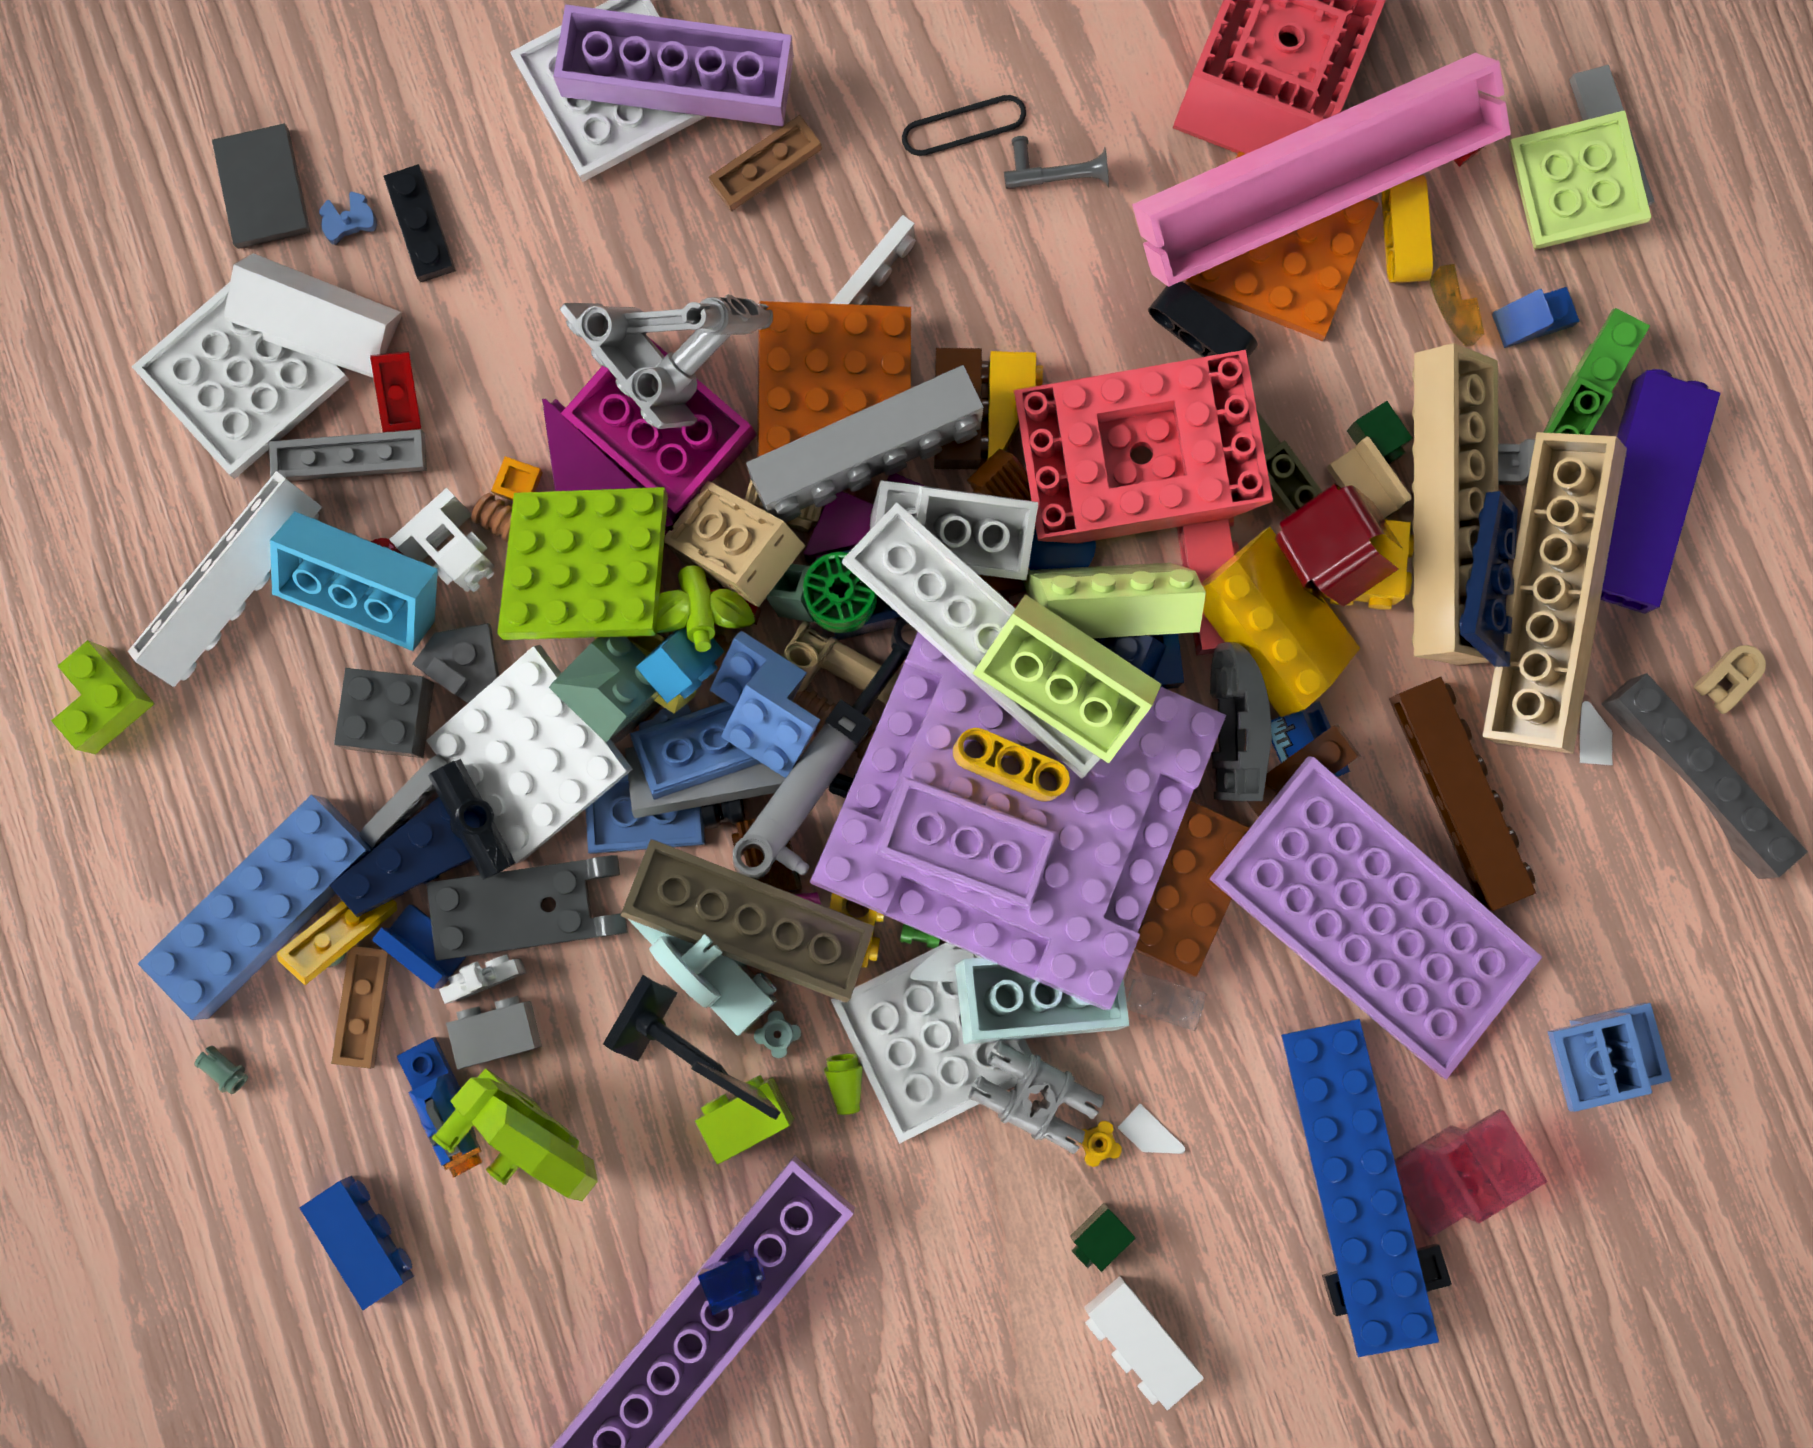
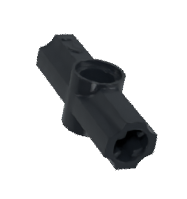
(460, 795)

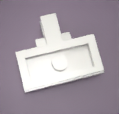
(474, 979)

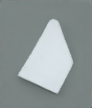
(1594, 737)
(936, 964)
(1149, 1133)

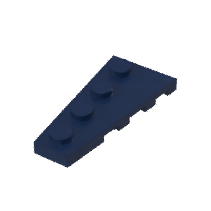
(1491, 580)
(405, 860)

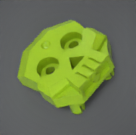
(521, 1134)

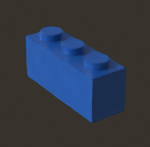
(357, 1241)

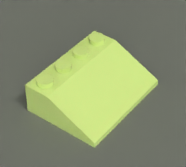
(1122, 598)

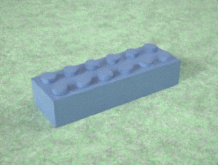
(255, 909)

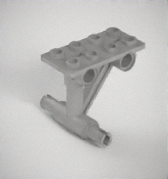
(642, 372)

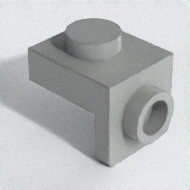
(1515, 462)

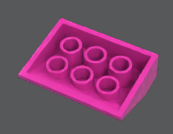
(669, 457)

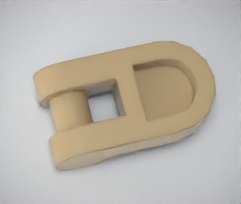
(1741, 667)

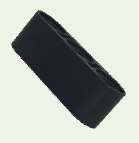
(1199, 322)

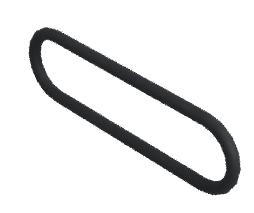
(958, 111)

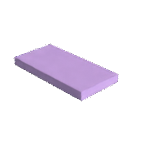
(966, 843)

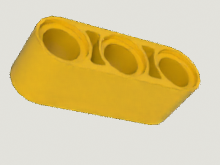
(1407, 231)
(1030, 764)

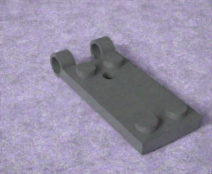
(507, 911)

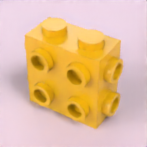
(1397, 585)

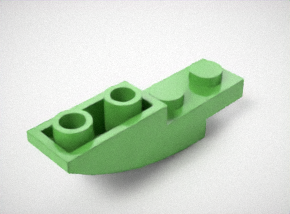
(1597, 375)

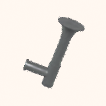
(1029, 176)

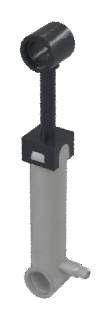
(815, 771)

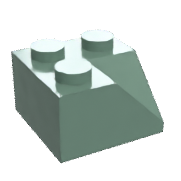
(606, 685)

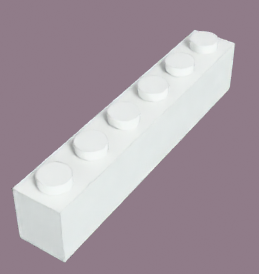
(219, 584)

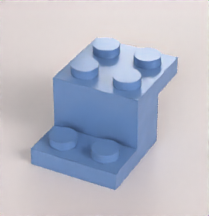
(764, 716)
(1609, 1057)

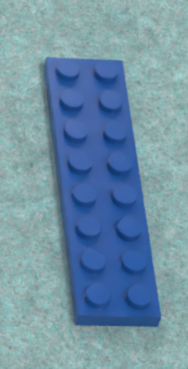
(1359, 1189)

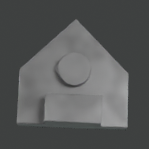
(460, 660)

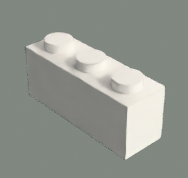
(1141, 1344)

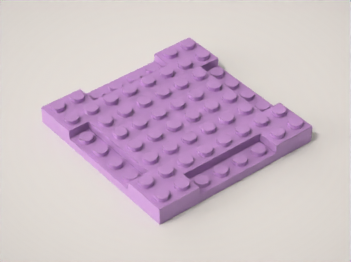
(1108, 827)

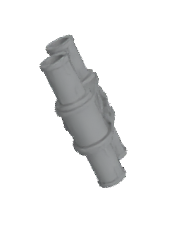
(1036, 1077)

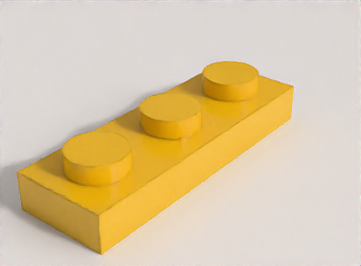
(330, 939)

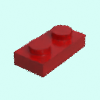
(395, 391)

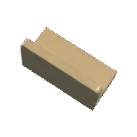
(1371, 475)

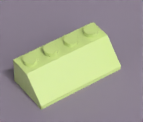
(1067, 679)

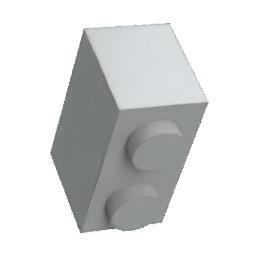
(493, 1034)

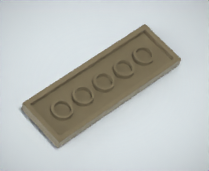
(748, 920)

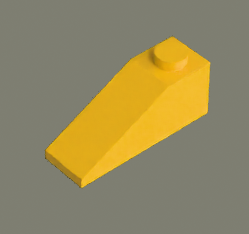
(1008, 373)

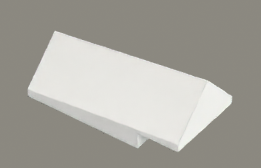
(309, 314)
(982, 530)

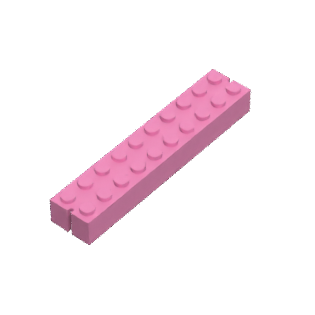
(1322, 168)

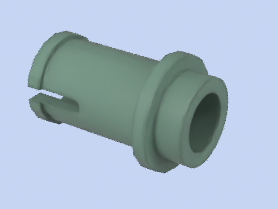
(221, 1070)

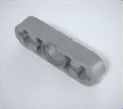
(402, 804)

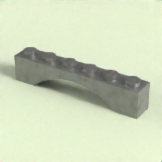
(1745, 819)

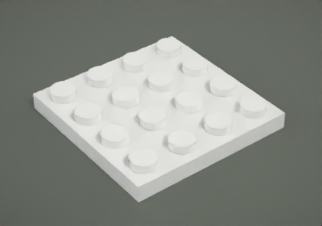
(593, 131)
(234, 384)
(529, 754)
(915, 1047)

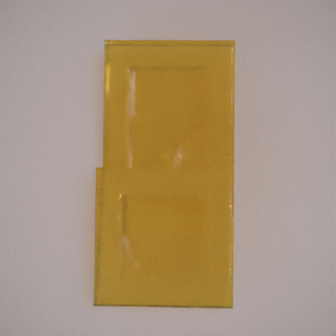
(1460, 315)

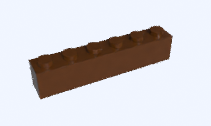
(1463, 795)

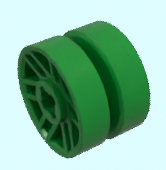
(826, 607)

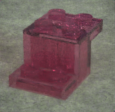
(1467, 1173)

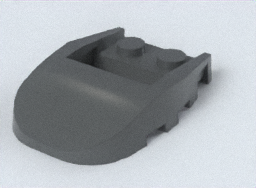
(1245, 702)

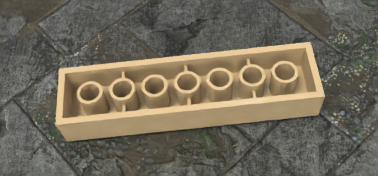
(1452, 473)
(1556, 590)

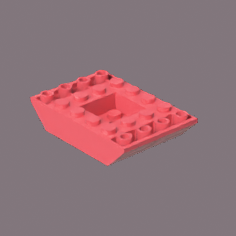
(1256, 88)
(1189, 414)

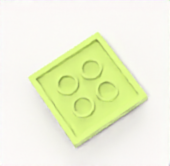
(1579, 180)

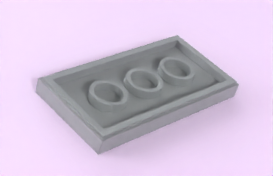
(738, 785)

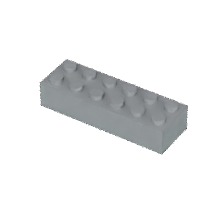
(867, 445)

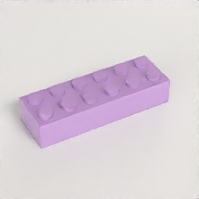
(674, 65)

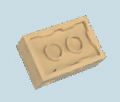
(734, 542)

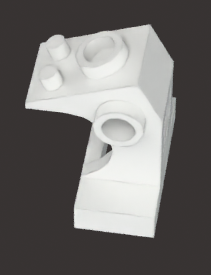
(461, 557)

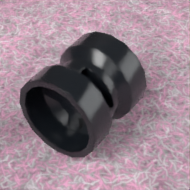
(732, 812)

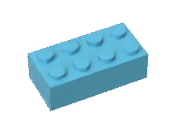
(353, 580)

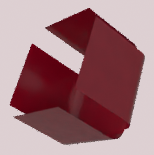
(1332, 545)

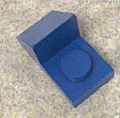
(1535, 316)

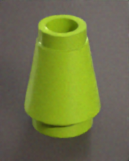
(845, 1082)

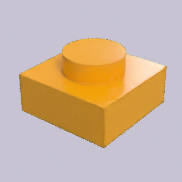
(515, 478)

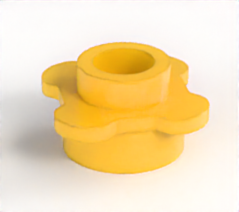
(1109, 1148)

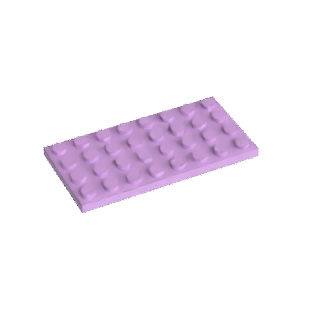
(1376, 917)

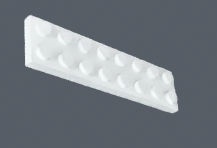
(949, 609)

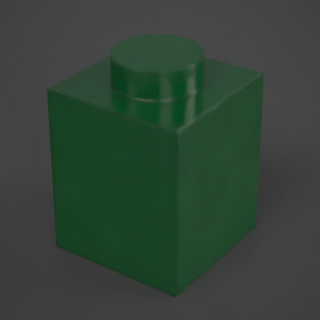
(1384, 430)
(1101, 1238)

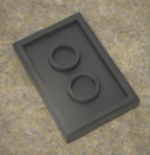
(261, 186)

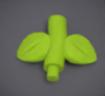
(699, 608)

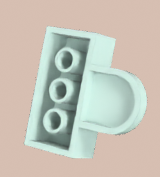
(713, 978)
(1014, 1007)

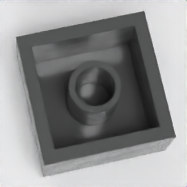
(384, 713)

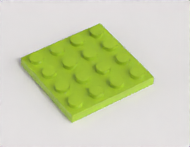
(583, 564)

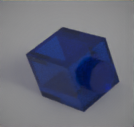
(731, 1281)

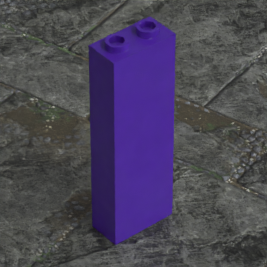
(1665, 442)

